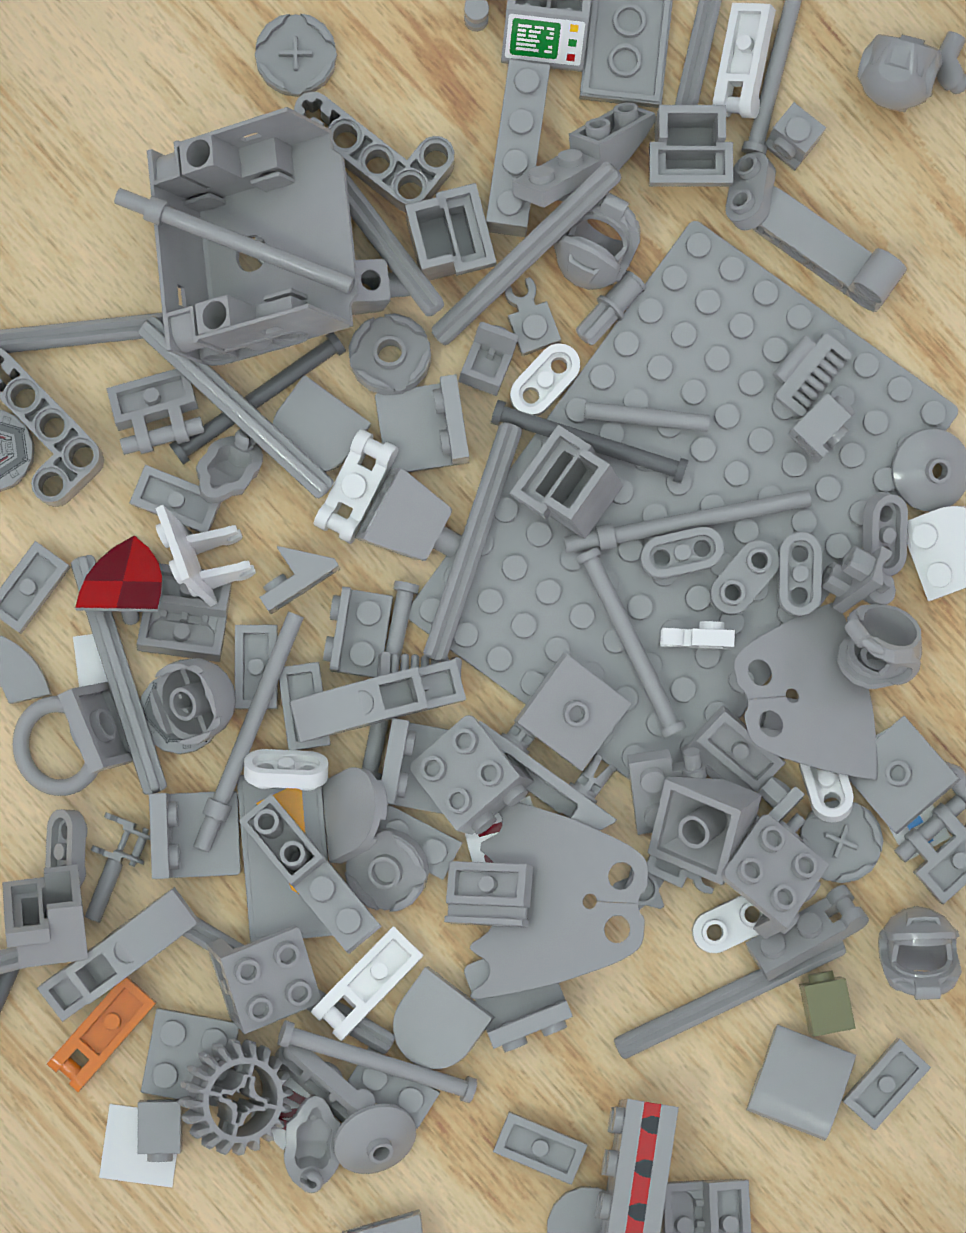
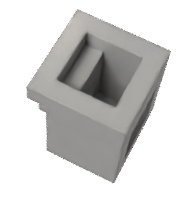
(794, 136)
(822, 425)

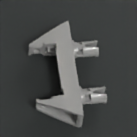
(572, 799)

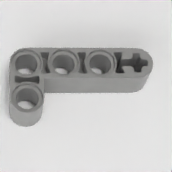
(370, 146)
(830, 253)
(62, 446)

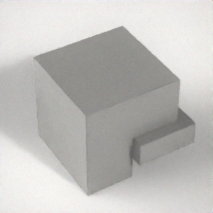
(690, 147)
(450, 233)
(568, 483)
(46, 918)

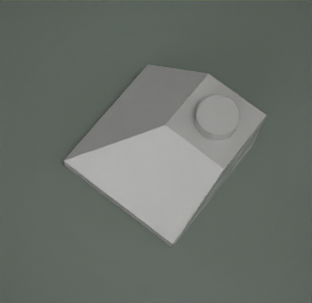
(702, 823)

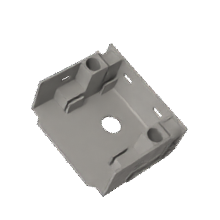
(267, 186)

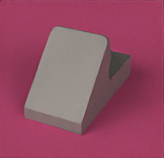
(308, 572)

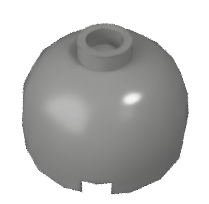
(193, 700)

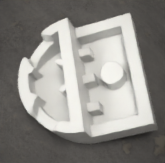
(939, 550)

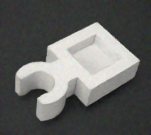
(708, 636)

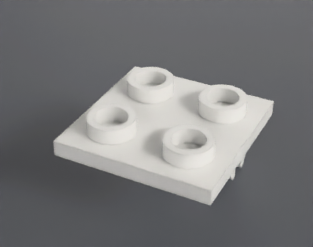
(187, 546)

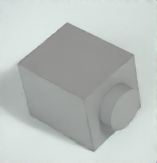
(159, 1129)

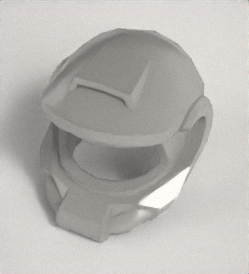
(899, 71)
(595, 259)
(881, 647)
(920, 941)

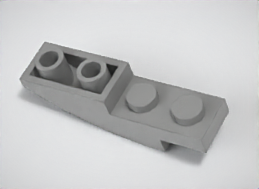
(602, 139)
(377, 700)
(310, 873)
(119, 954)

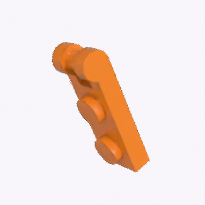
(102, 1032)

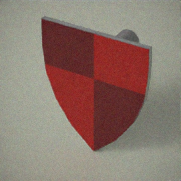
(123, 581)

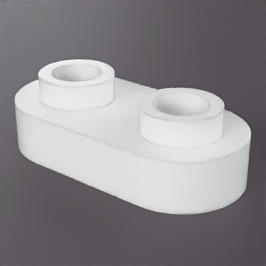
(544, 380)
(286, 769)
(824, 785)
(732, 921)

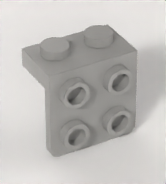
(470, 777)
(774, 874)
(519, 1012)

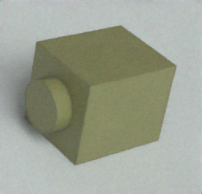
(826, 1004)

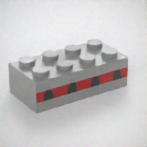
(637, 1167)

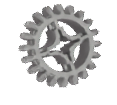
(233, 1114)

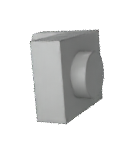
(488, 358)

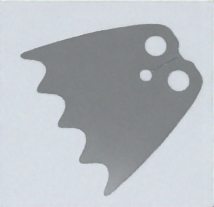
(562, 933)

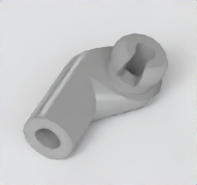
(951, 73)

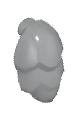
(228, 467)
(309, 1144)

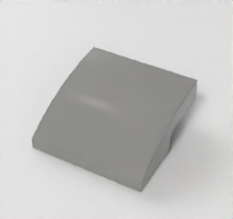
(185, 623)
(801, 1082)
(707, 1207)

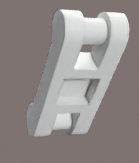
(356, 486)

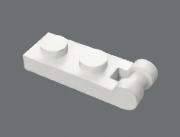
(744, 58)
(368, 982)

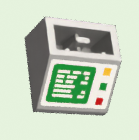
(546, 32)

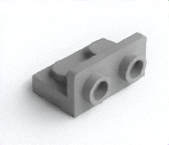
(359, 632)

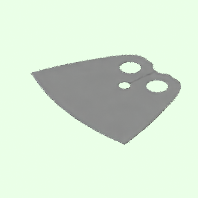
(833, 717)

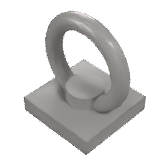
(93, 728)

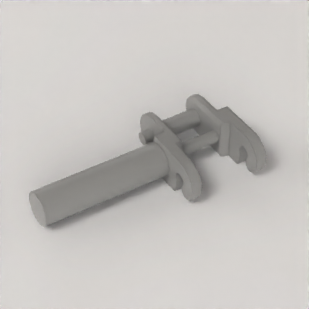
(114, 865)

